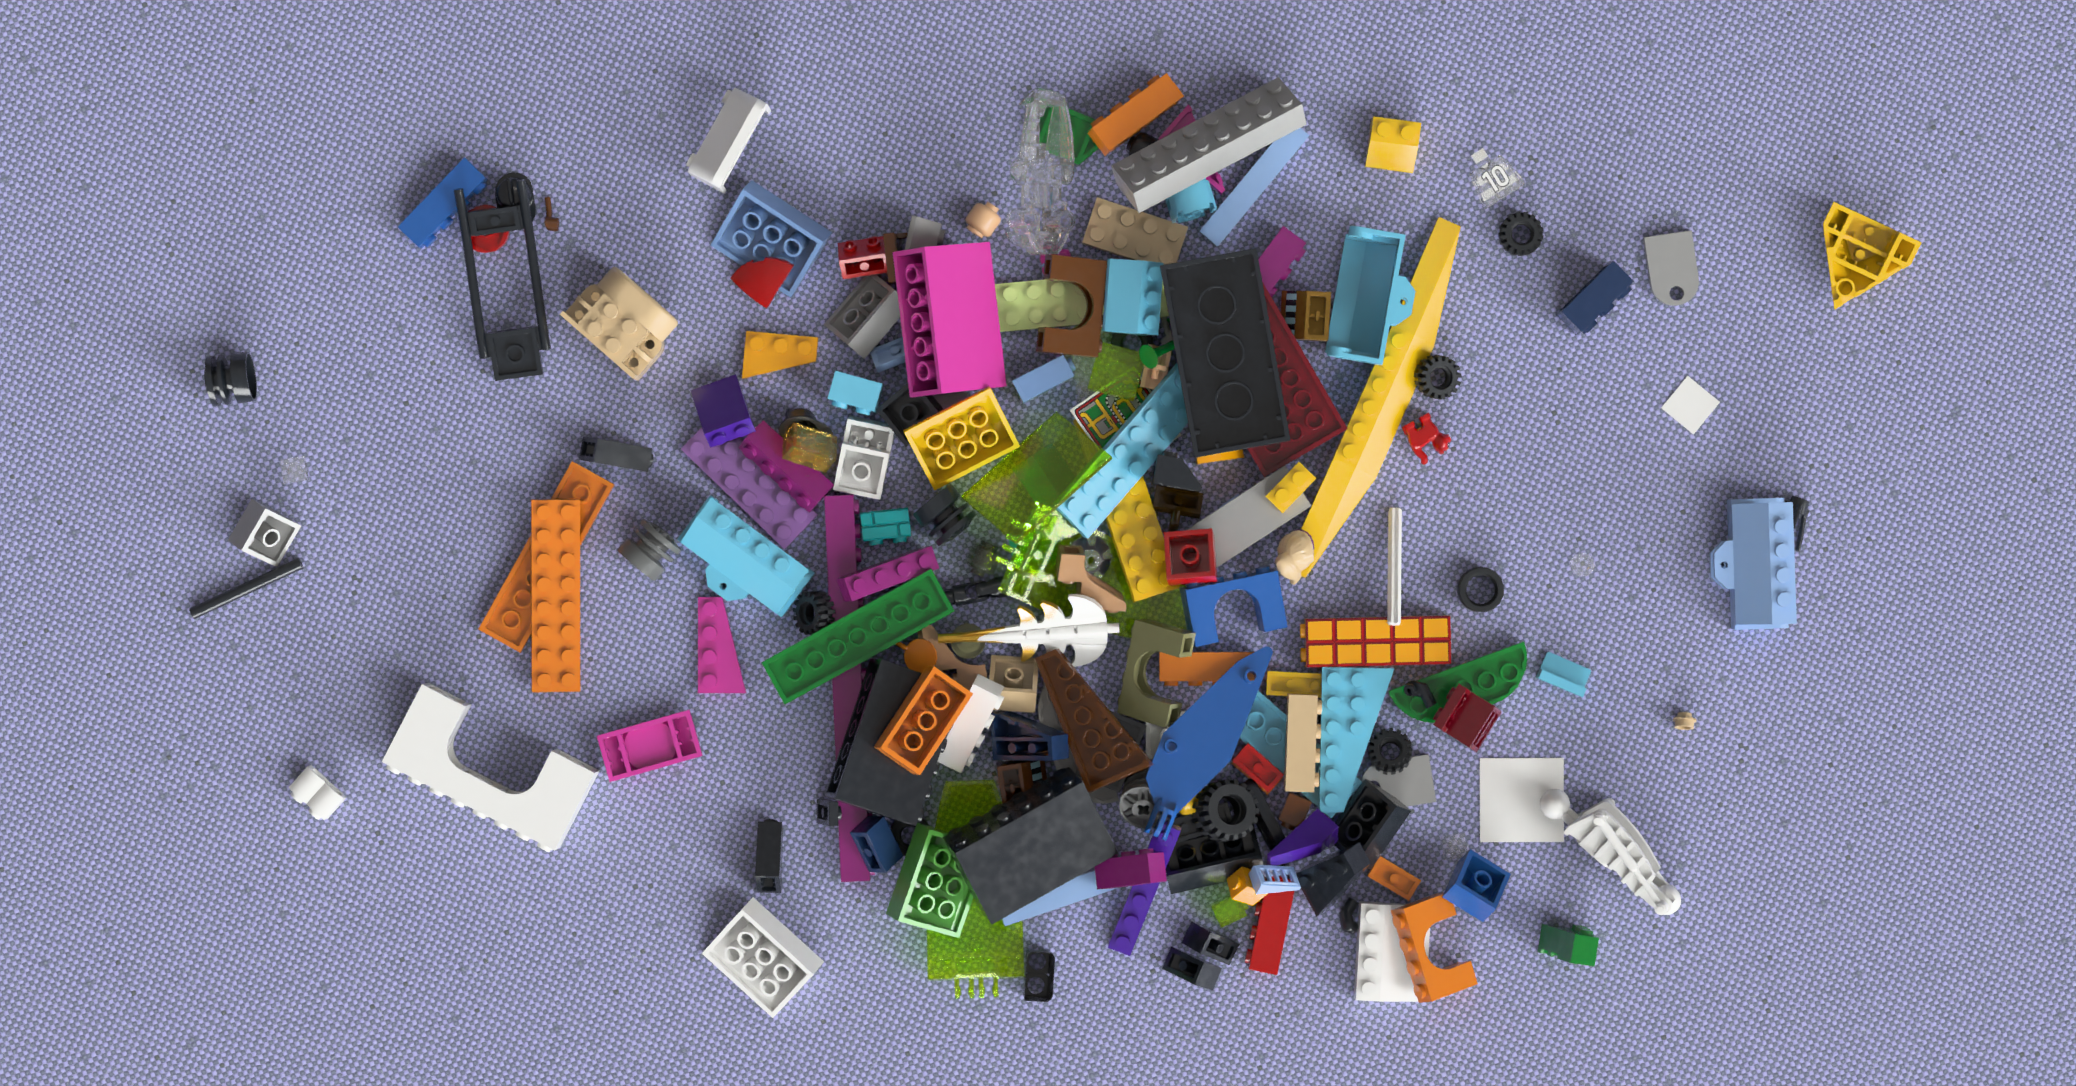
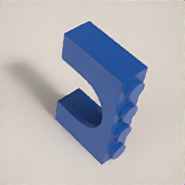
(1262, 587)

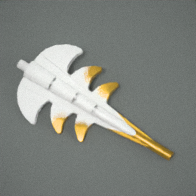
(1084, 630)

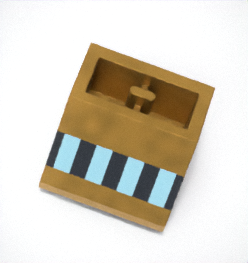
(1307, 314)

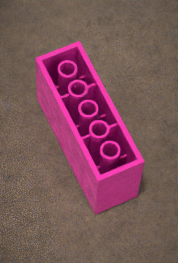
(949, 318)

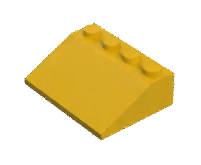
(961, 438)

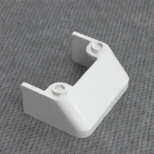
(727, 138)

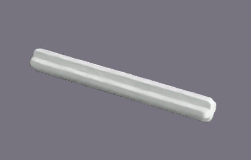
(1394, 566)

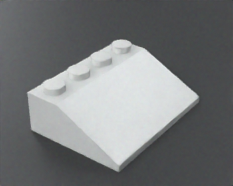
(763, 957)
(1379, 959)

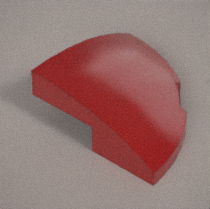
(762, 278)

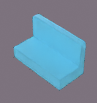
(1564, 674)

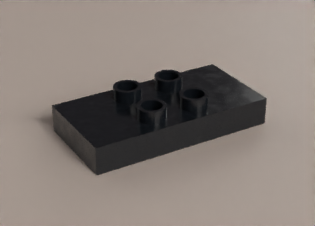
(1225, 352)

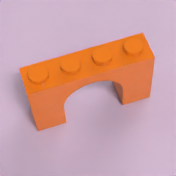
(1412, 925)

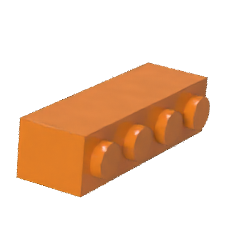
(1135, 114)
(1198, 667)

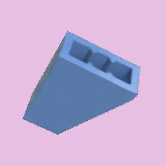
(1044, 378)

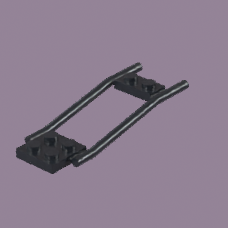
(512, 351)

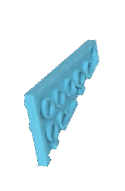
(1348, 715)

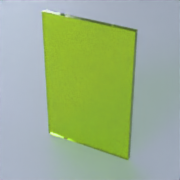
(1036, 477)

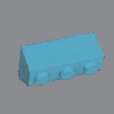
(1132, 297)

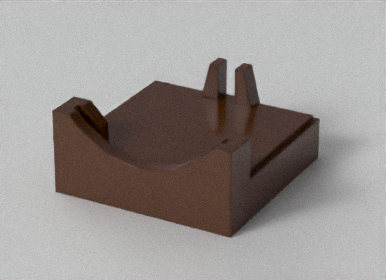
(892, 243)

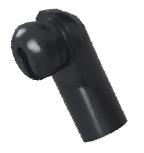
(1346, 918)

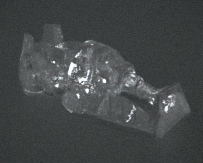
(1040, 173)

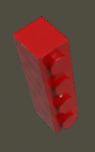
(1269, 931)

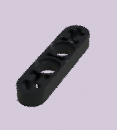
(1266, 821)

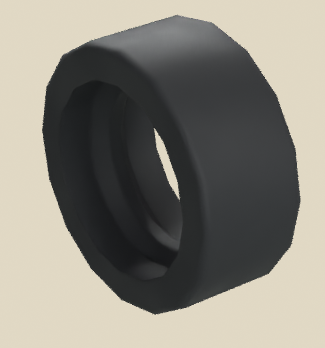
(1462, 588)

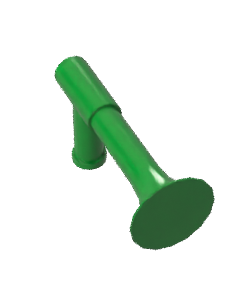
(1149, 355)

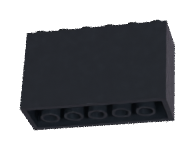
(863, 773)
(1030, 844)

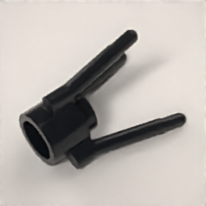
(1800, 512)

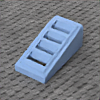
(1261, 886)

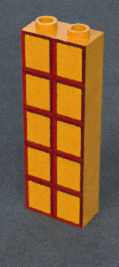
(1374, 642)

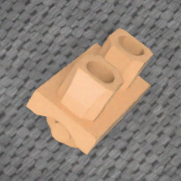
(1153, 377)

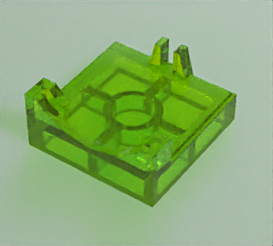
(1116, 372)

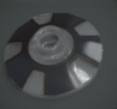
(1098, 549)

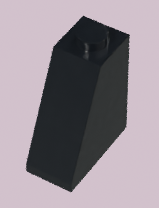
(616, 454)
(769, 856)

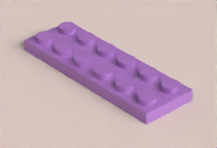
(750, 488)

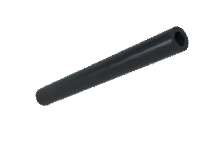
(246, 588)

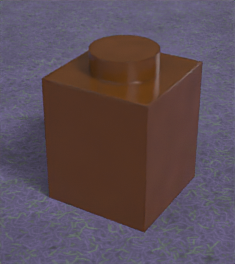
(1293, 811)

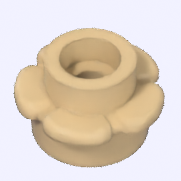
(1684, 721)

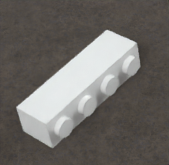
(970, 724)

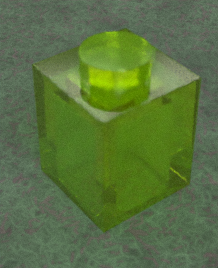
(1228, 910)

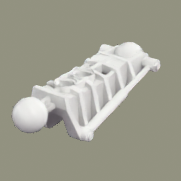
(1616, 845)

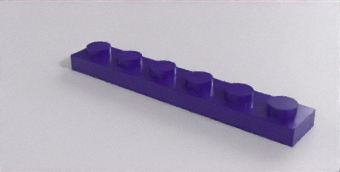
(1140, 898)

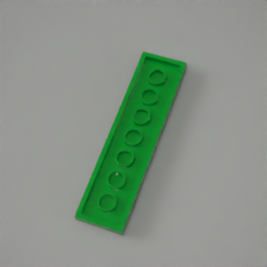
(858, 636)

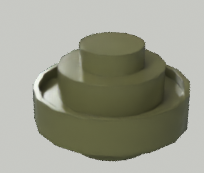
(967, 649)

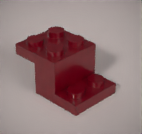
(1466, 717)

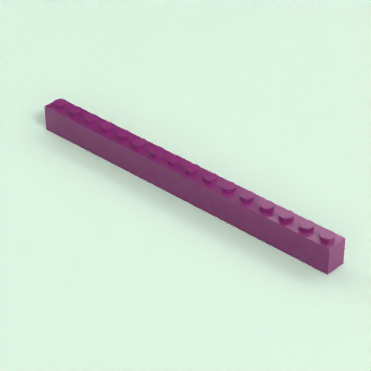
(842, 560)

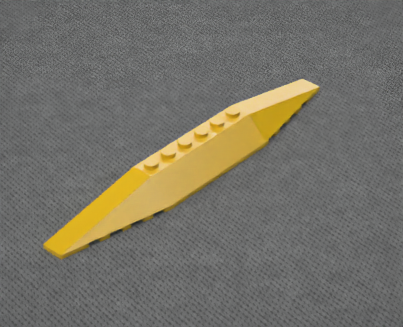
(1384, 395)

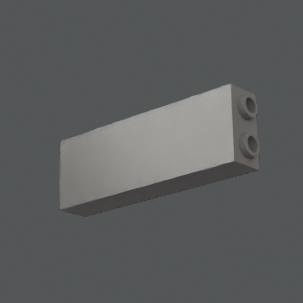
(1249, 518)

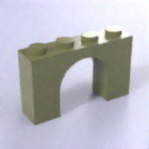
(1137, 697)

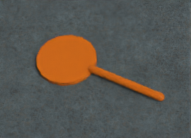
(919, 654)

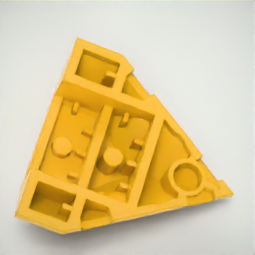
(1862, 252)

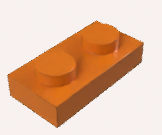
(1394, 878)

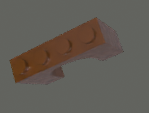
(1090, 278)

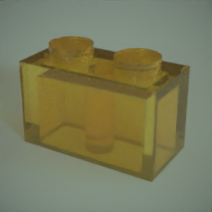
(809, 447)

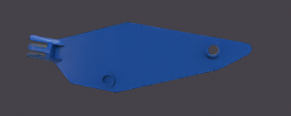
(1202, 740)

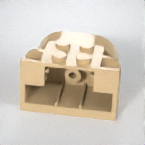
(622, 322)

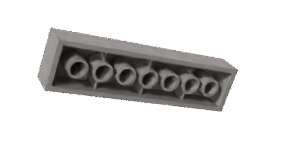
(1209, 144)

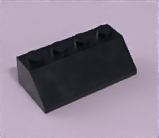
(1208, 862)

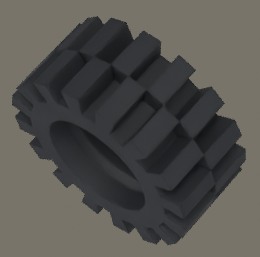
(1531, 223)
(1451, 377)
(806, 606)
(1393, 737)

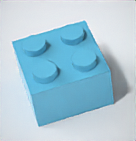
(855, 392)

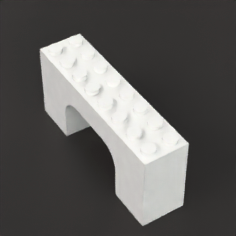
(427, 755)

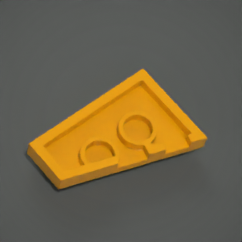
(775, 352)

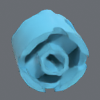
(1191, 202)

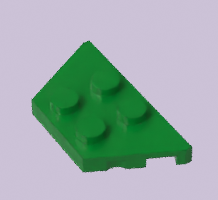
(1081, 125)

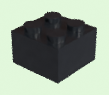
(905, 411)

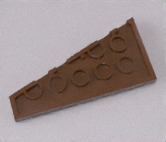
(1096, 738)

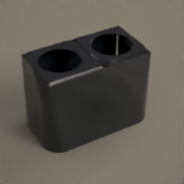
(1047, 993)

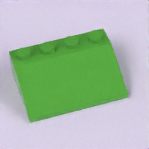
(930, 886)

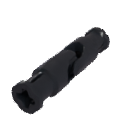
(983, 589)

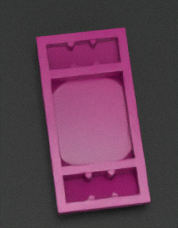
(649, 745)

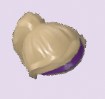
(1294, 554)

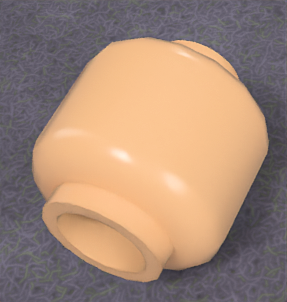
(983, 219)

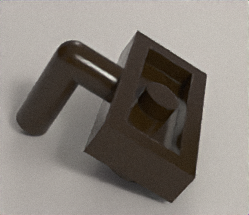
(1177, 503)

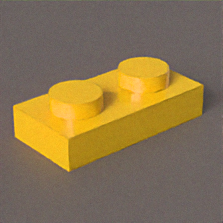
(1290, 487)

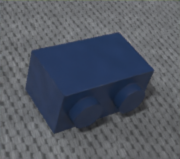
(876, 844)

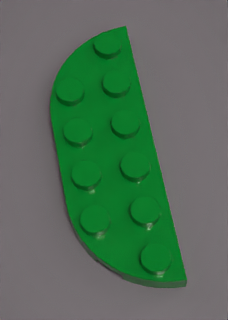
(1489, 677)

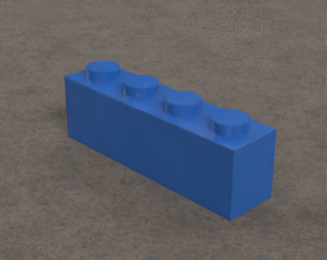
(440, 204)

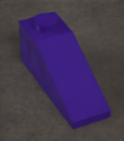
(1307, 839)

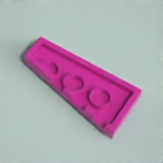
(717, 655)

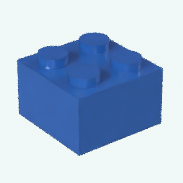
(1476, 885)

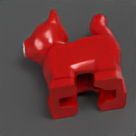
(1422, 436)

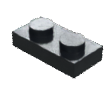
(828, 812)

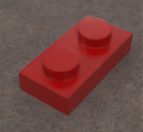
(1258, 767)

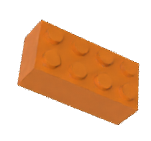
(923, 720)

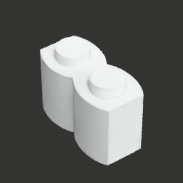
(317, 793)

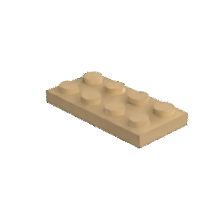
(1133, 234)

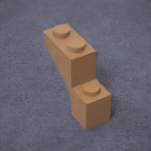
(1071, 569)
(947, 660)

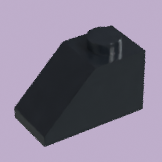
(1210, 943)
(1192, 968)

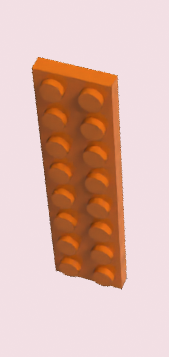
(555, 595)
(511, 611)

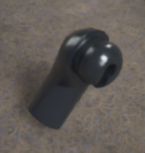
(1421, 690)

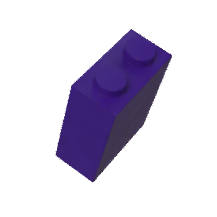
(723, 410)

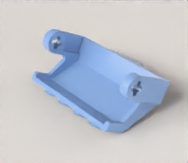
(1758, 563)

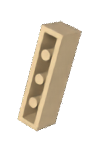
(1301, 742)

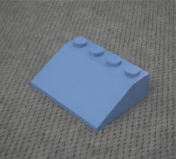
(769, 227)

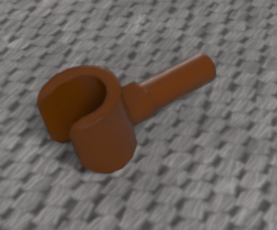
(551, 223)

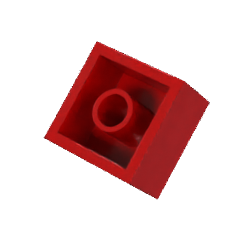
(1190, 556)

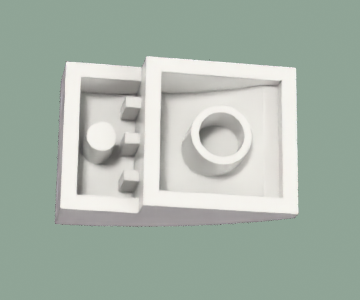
(864, 457)

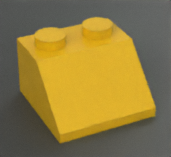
(1392, 144)

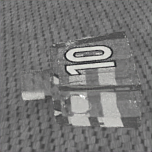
(1493, 178)

